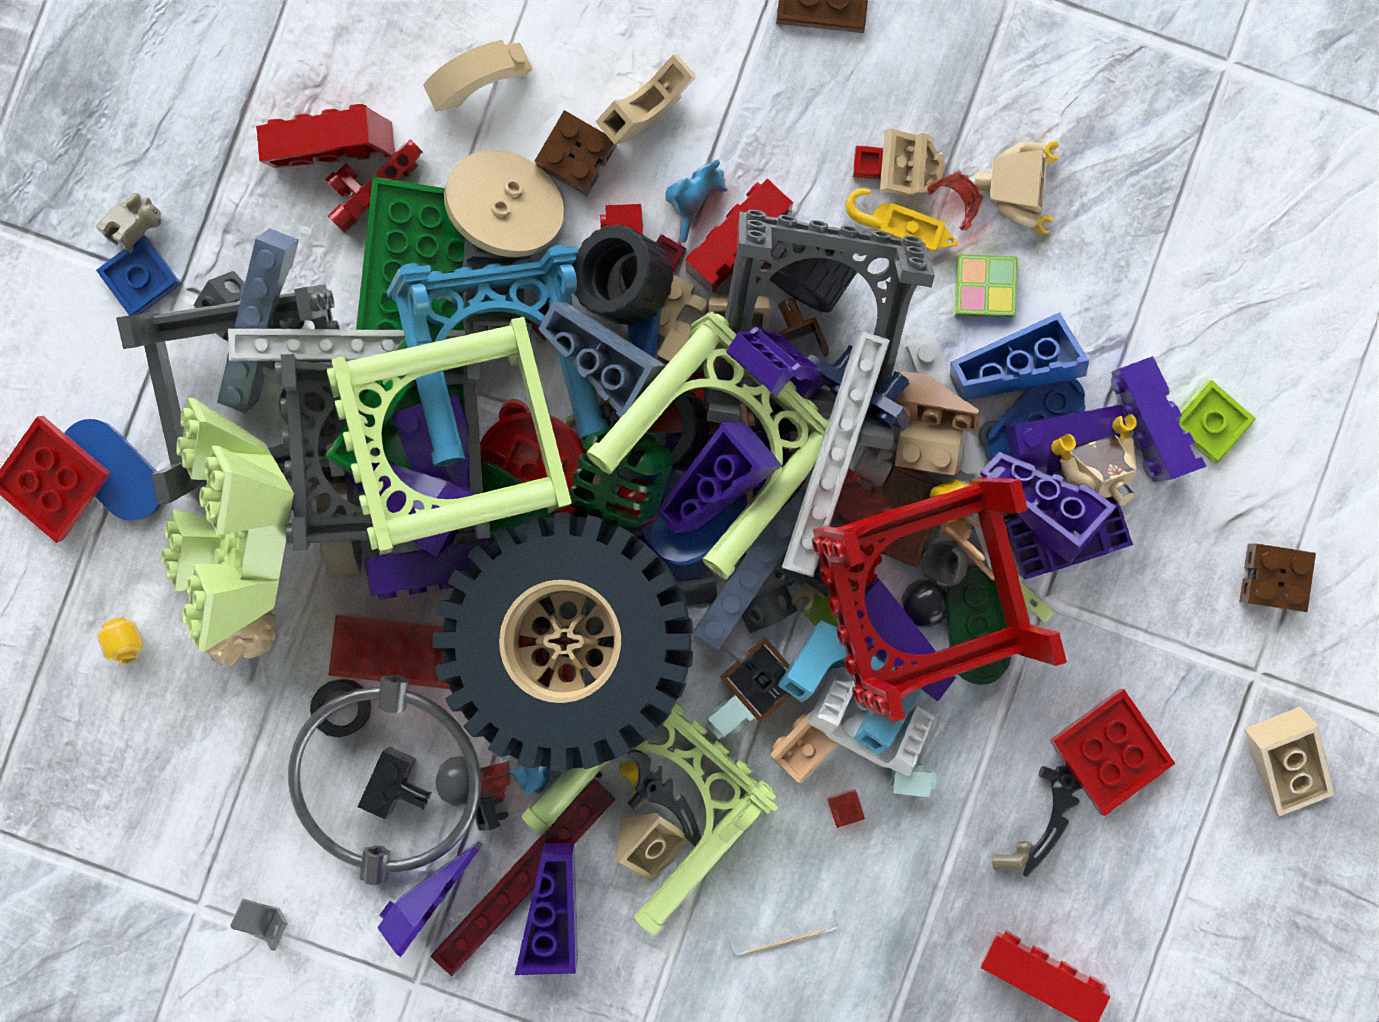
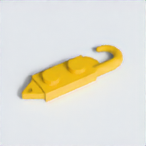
(901, 222)

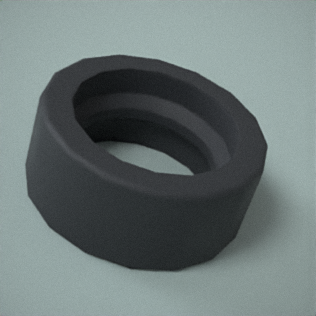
(329, 728)

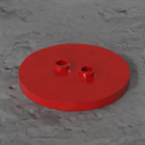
(515, 447)

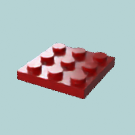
(50, 479)
(1112, 752)

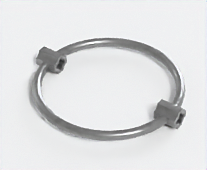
(393, 698)

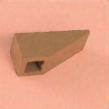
(935, 404)

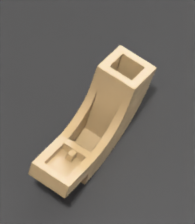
(474, 69)
(639, 111)

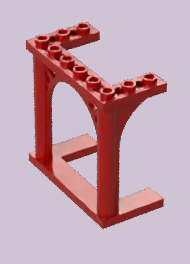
(839, 546)

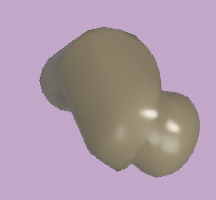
(1013, 861)

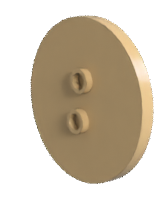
(504, 203)

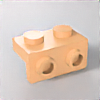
(802, 749)

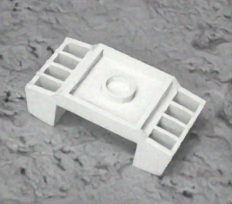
(841, 716)

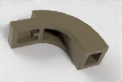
(340, 557)

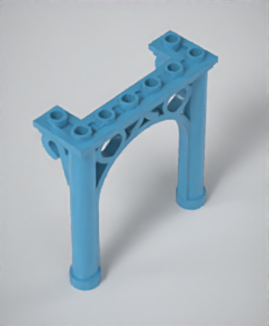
(417, 287)

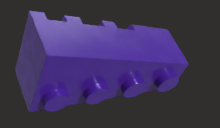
(898, 631)

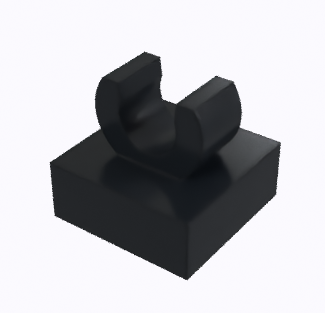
(486, 814)

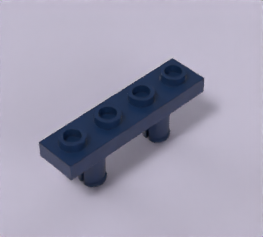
(881, 402)

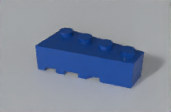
(1020, 361)

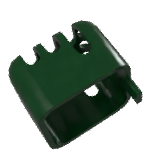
(596, 498)

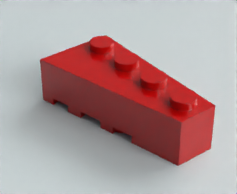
(325, 137)
(715, 257)
(1045, 978)

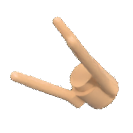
(959, 533)

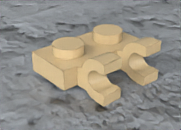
(679, 297)

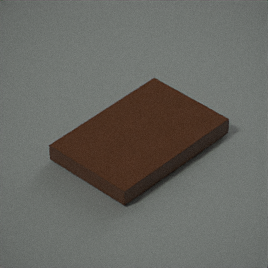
(824, 14)
(901, 489)

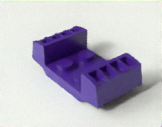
(775, 362)
(1038, 558)

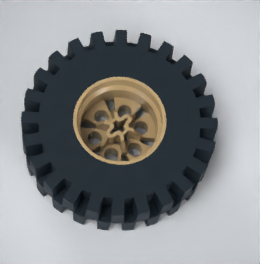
(501, 600)

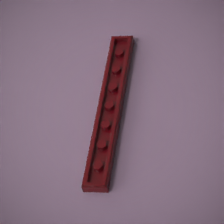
(519, 879)

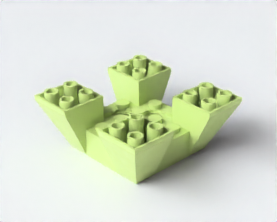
(236, 550)

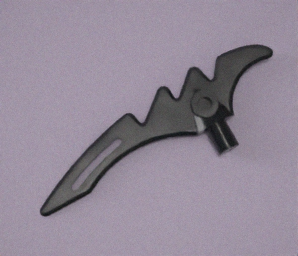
(1063, 786)
(653, 790)

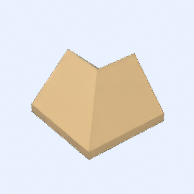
(648, 843)

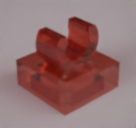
(496, 779)
(845, 808)

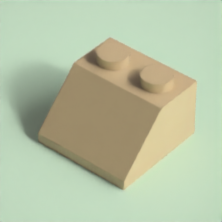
(931, 448)

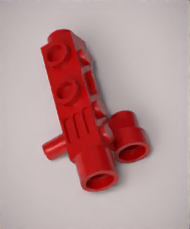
(344, 182)

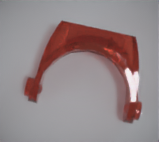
(966, 190)

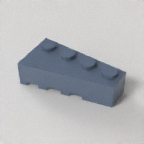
(601, 356)

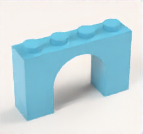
(824, 652)

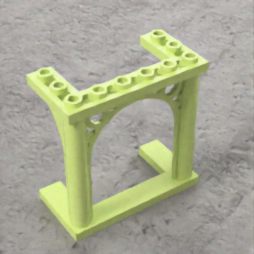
(390, 528)

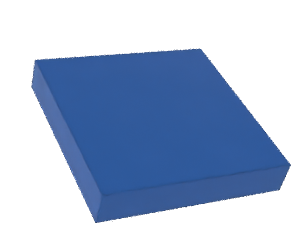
(138, 277)

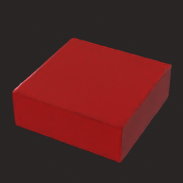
(867, 162)

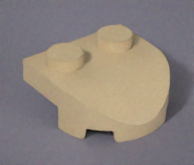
(909, 163)

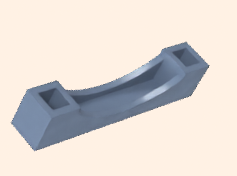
(266, 275)
(749, 575)

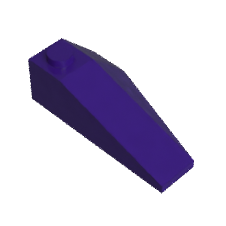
(418, 447)
(1057, 511)

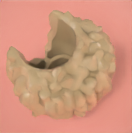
(248, 642)

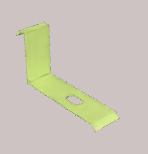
(1042, 610)

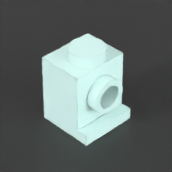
(728, 717)
(918, 783)

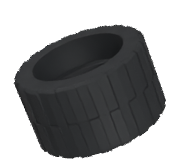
(811, 280)
(650, 284)
(693, 434)

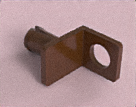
(798, 327)

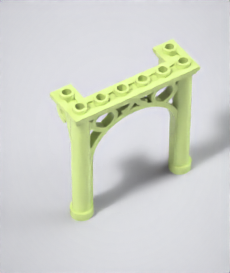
(706, 334)
(712, 842)

